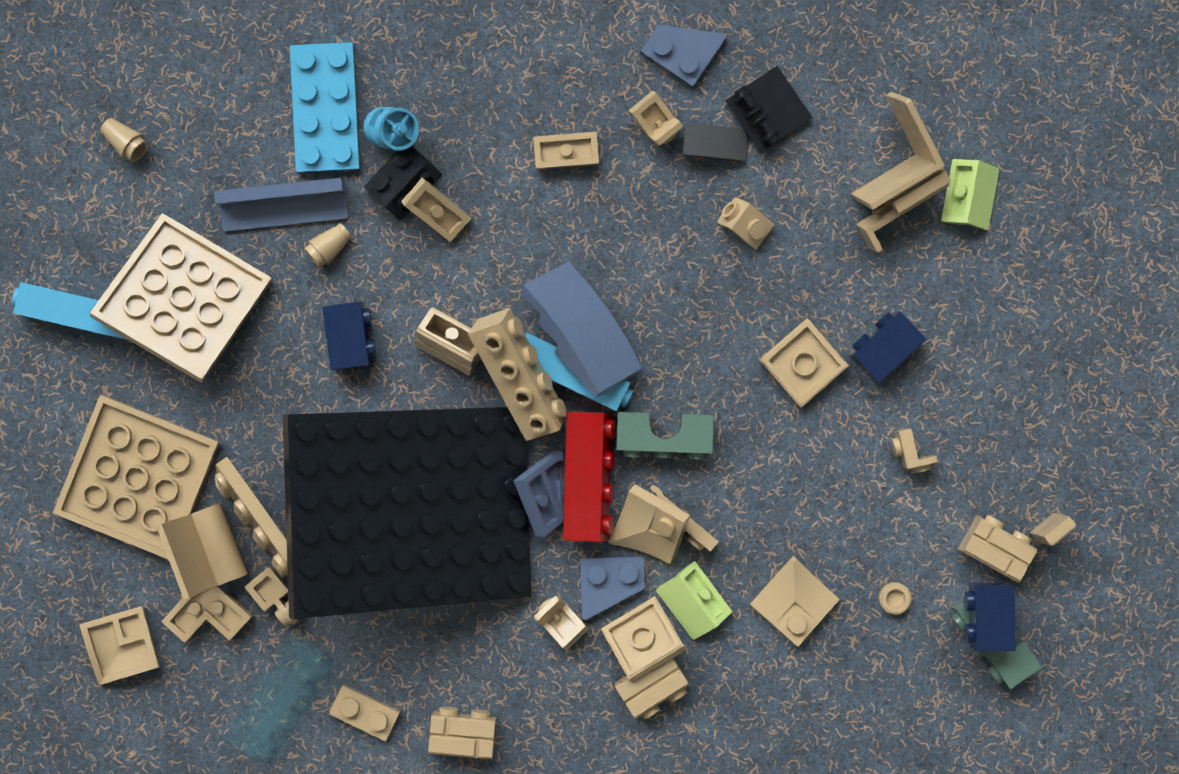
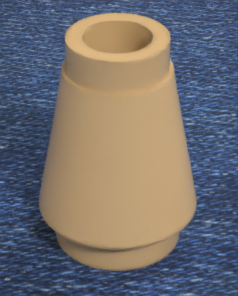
(126, 141)
(327, 245)

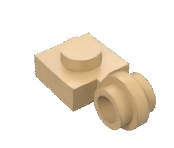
(269, 590)

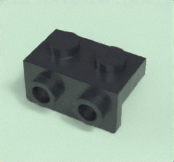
(399, 177)

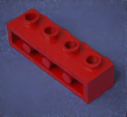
(588, 476)

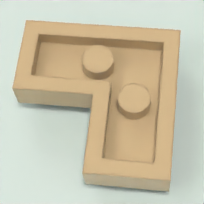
(212, 605)

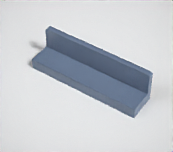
(282, 204)

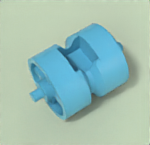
(391, 128)

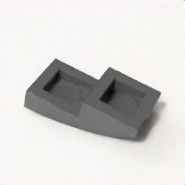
(714, 142)

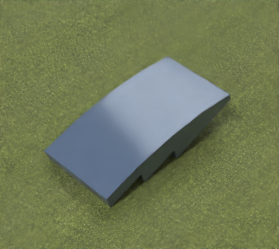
(582, 328)

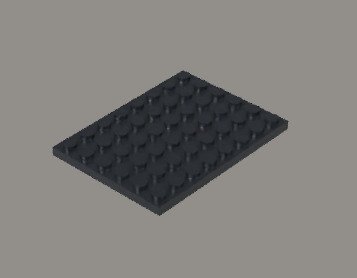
(403, 510)

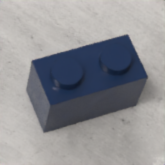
(348, 335)
(886, 346)
(990, 616)

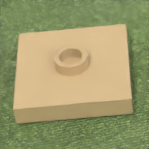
(803, 362)
(643, 639)

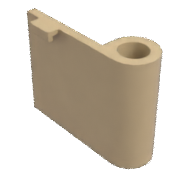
(202, 550)

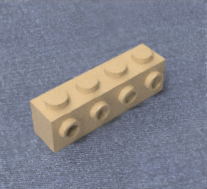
(518, 374)

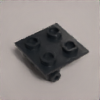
(768, 109)

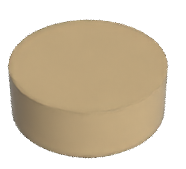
(894, 598)

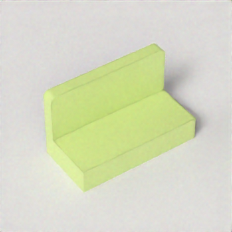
(970, 194)
(694, 601)

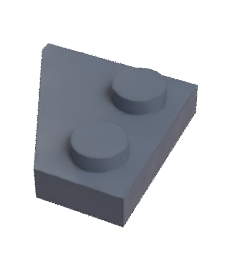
(682, 51)
(543, 494)
(609, 581)

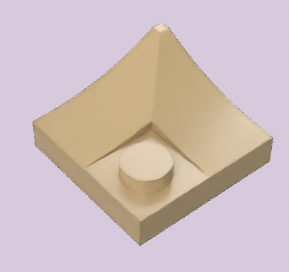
(650, 525)
(794, 601)
(120, 645)

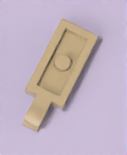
(698, 536)

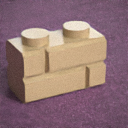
(447, 341)
(998, 548)
(652, 689)
(462, 733)

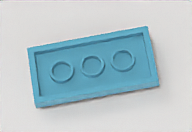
(325, 107)

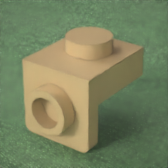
(655, 119)
(745, 222)
(905, 448)
(561, 622)

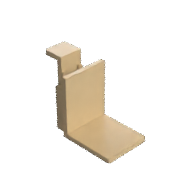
(906, 183)

